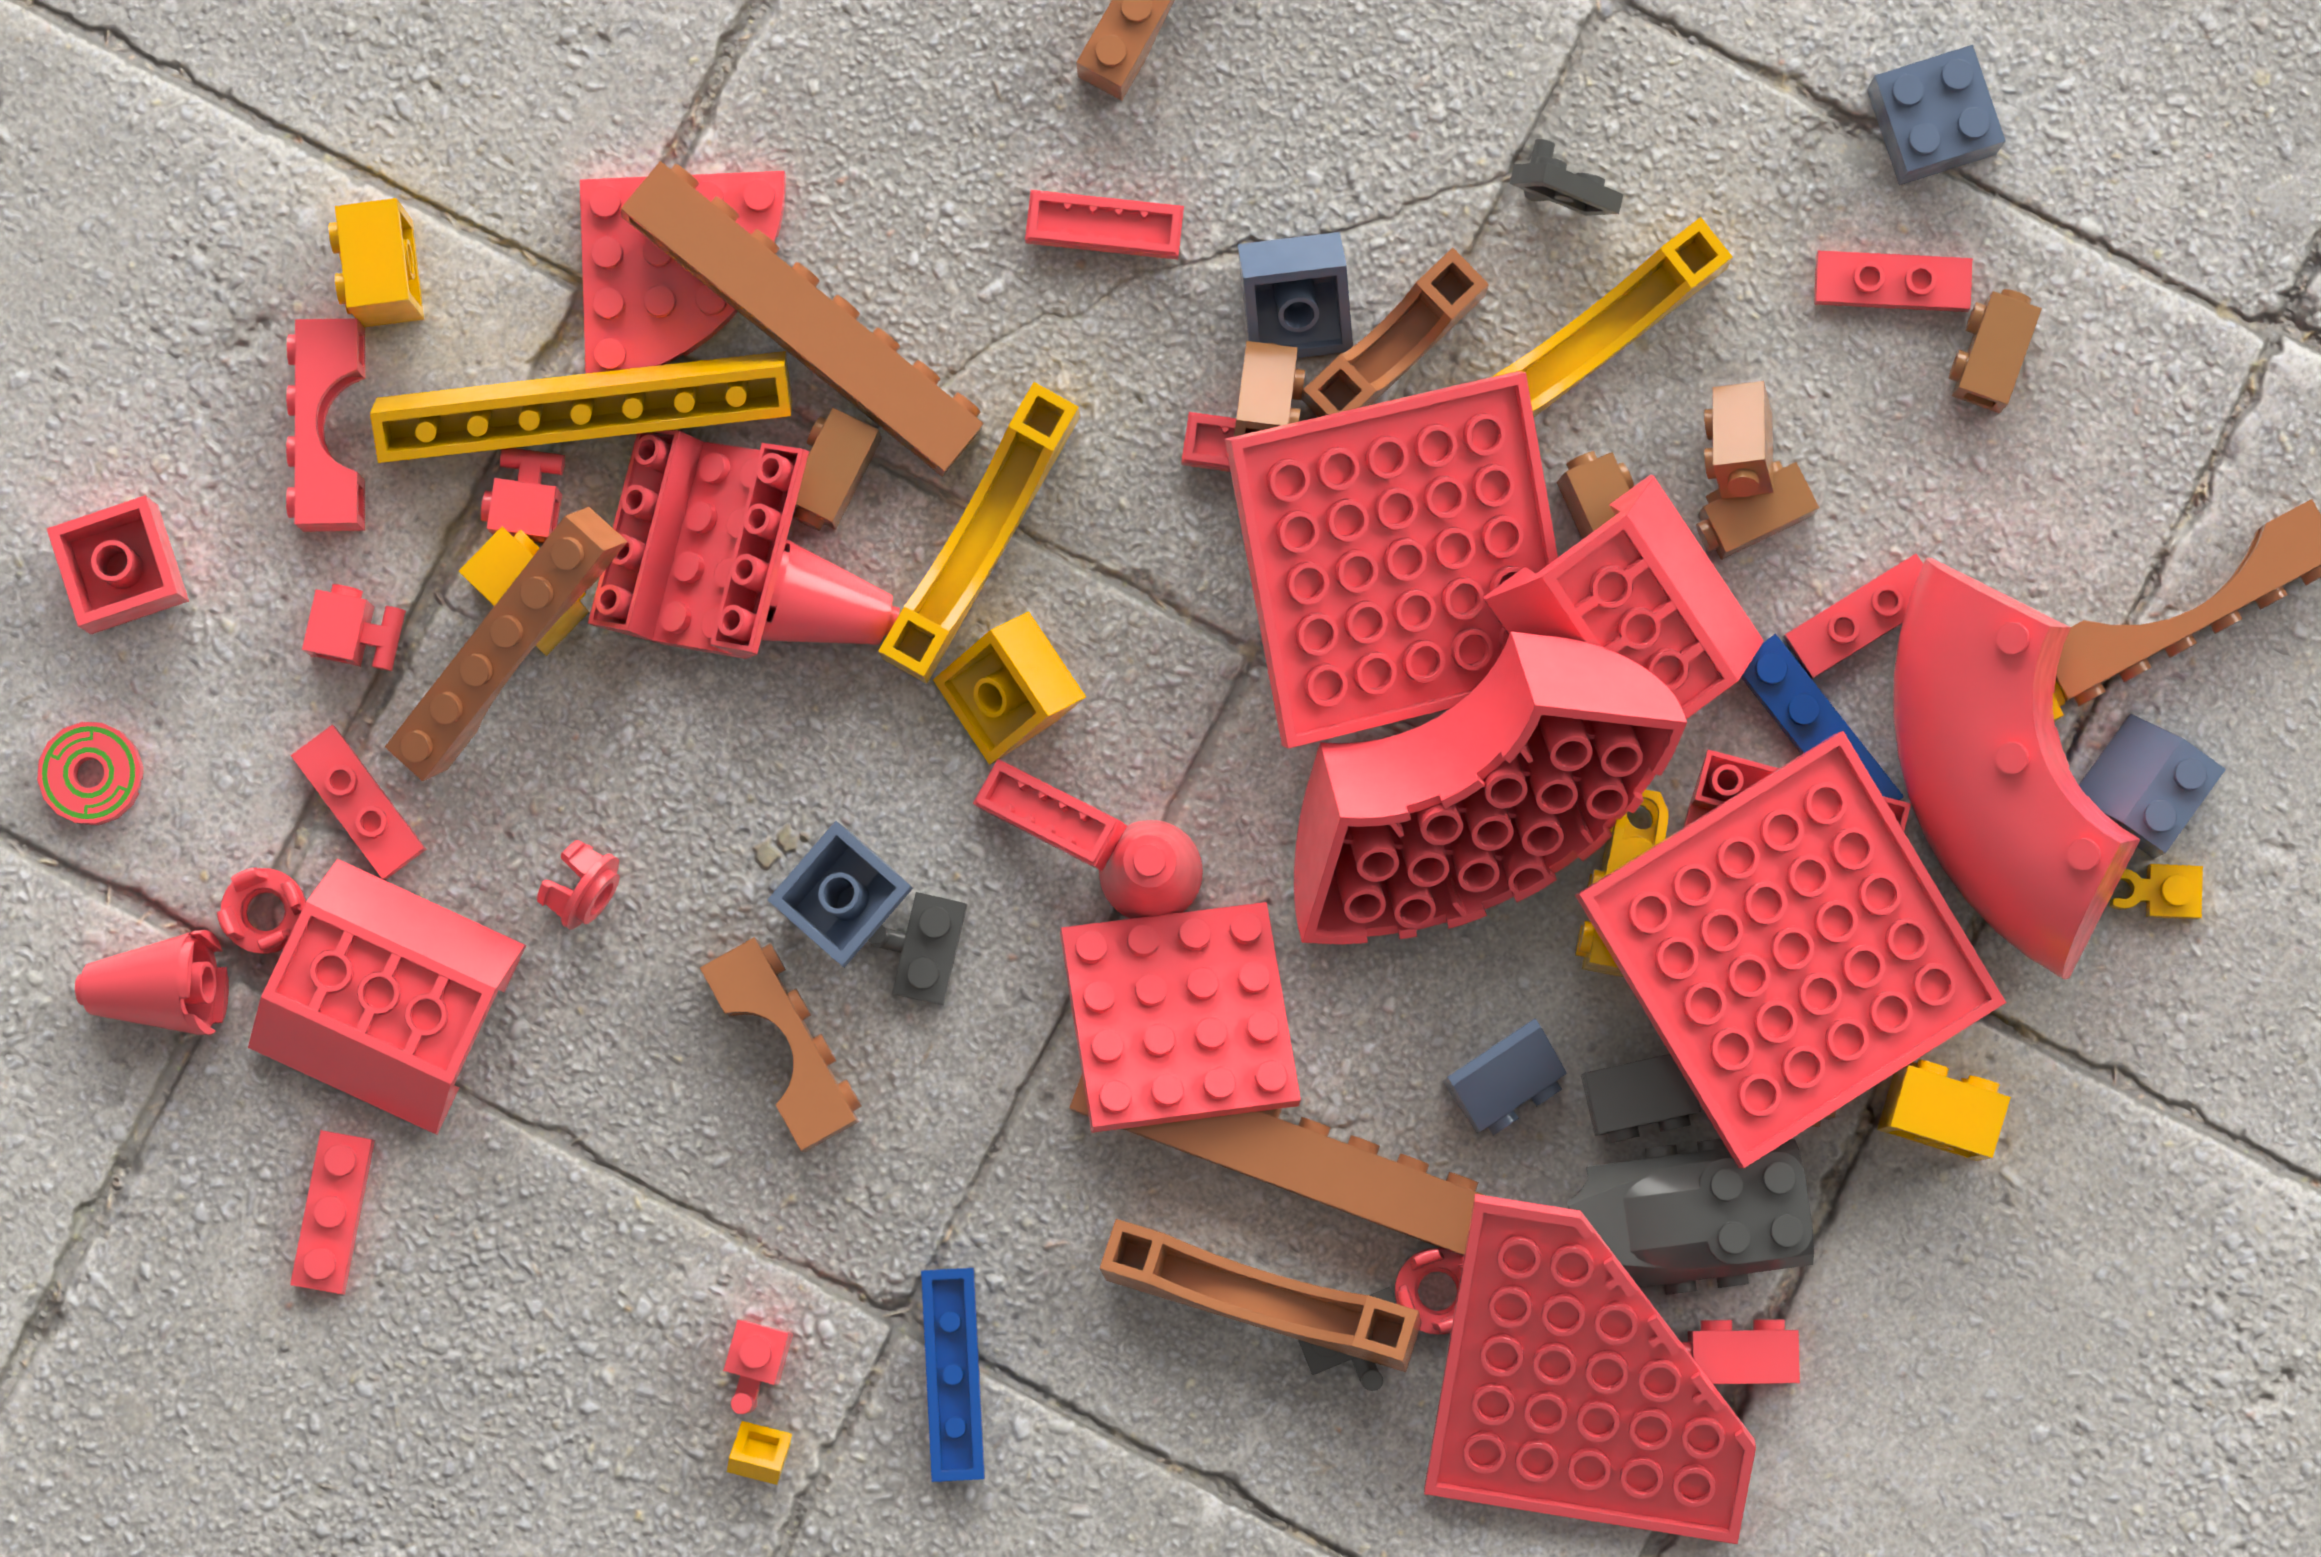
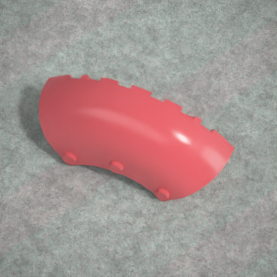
(1992, 768)
(1481, 795)

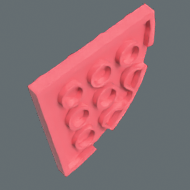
(638, 298)

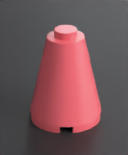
(825, 603)
(1152, 871)
(160, 985)

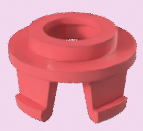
(592, 891)
(235, 903)
(1408, 1282)

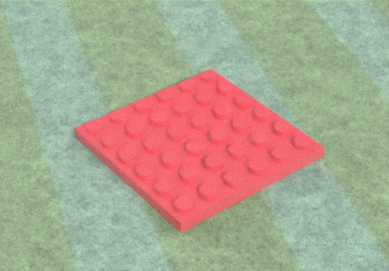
(1378, 547)
(1790, 949)

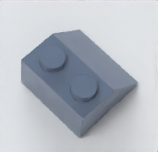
(1297, 293)
(2150, 783)
(840, 893)
(1506, 1077)

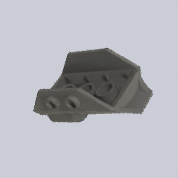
(1701, 1215)

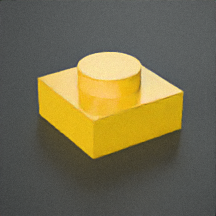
(759, 1452)

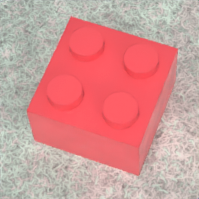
(117, 564)

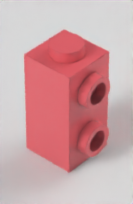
(1746, 1356)

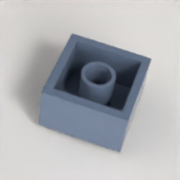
(1936, 115)

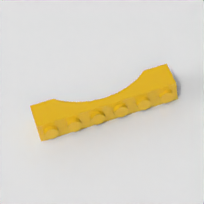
(1623, 314)
(982, 533)

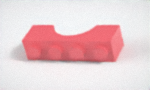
(326, 361)

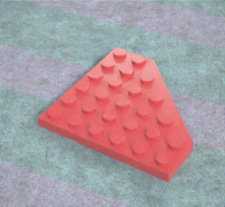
(1576, 1388)

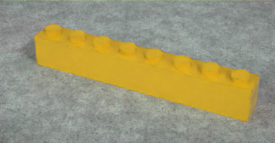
(581, 407)

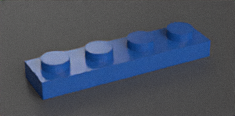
(1802, 707)
(953, 1374)

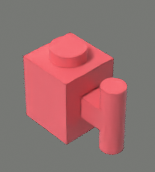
(524, 502)
(342, 628)
(758, 1357)

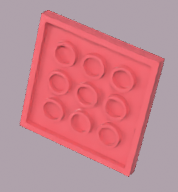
(1179, 1017)

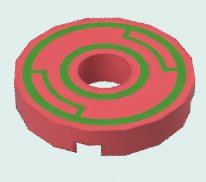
(60, 767)

